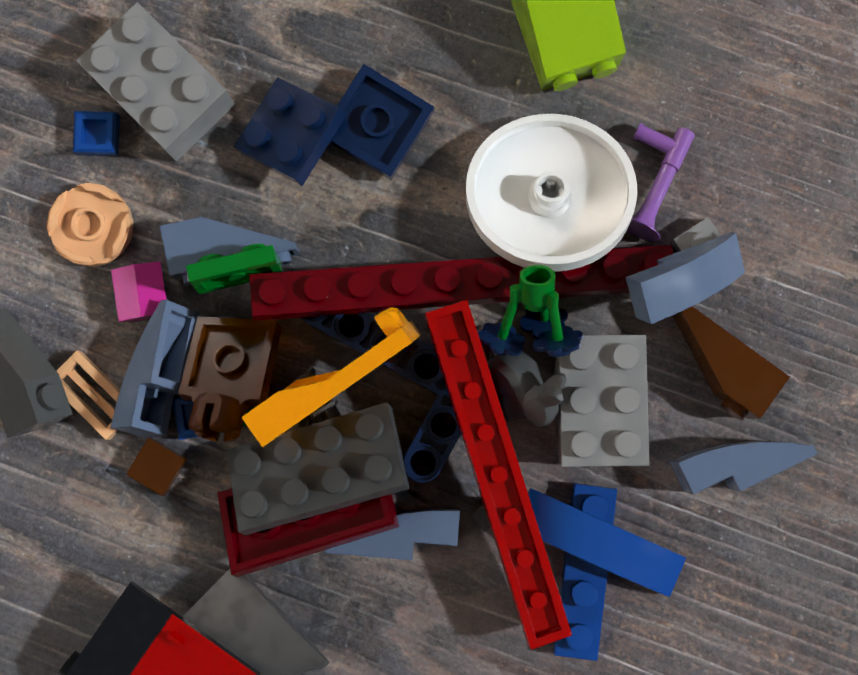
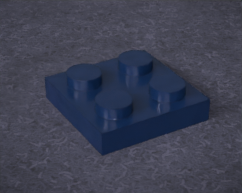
(380, 121)
(290, 131)

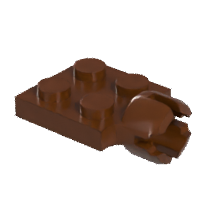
(227, 373)

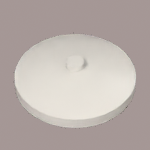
(551, 192)

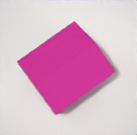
(138, 290)

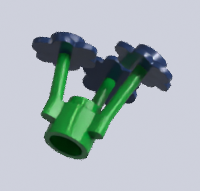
(542, 318)

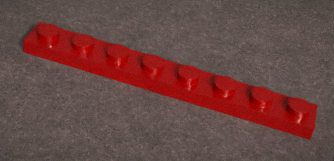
(497, 474)

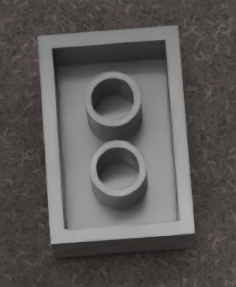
(156, 81)
(604, 403)

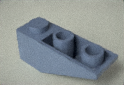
(194, 238)

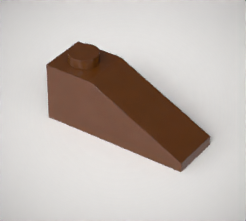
(731, 368)

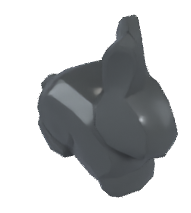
(522, 389)

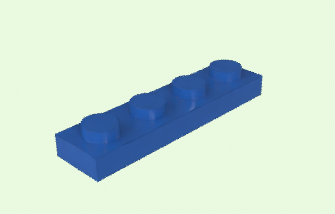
(585, 583)

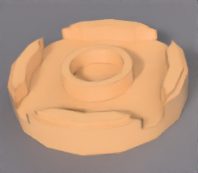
(90, 225)

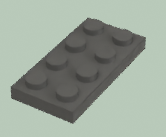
(317, 469)

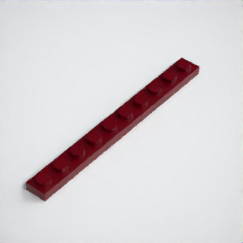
(431, 284)

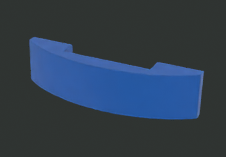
(606, 544)

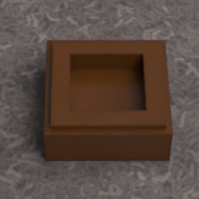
(156, 466)

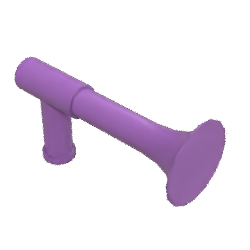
(643, 221)

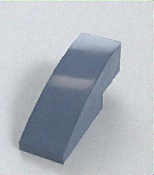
(685, 278)
(155, 372)
(737, 463)
(420, 525)

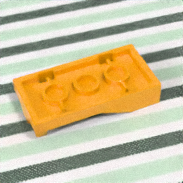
(310, 393)

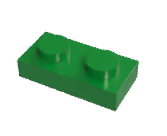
(221, 272)

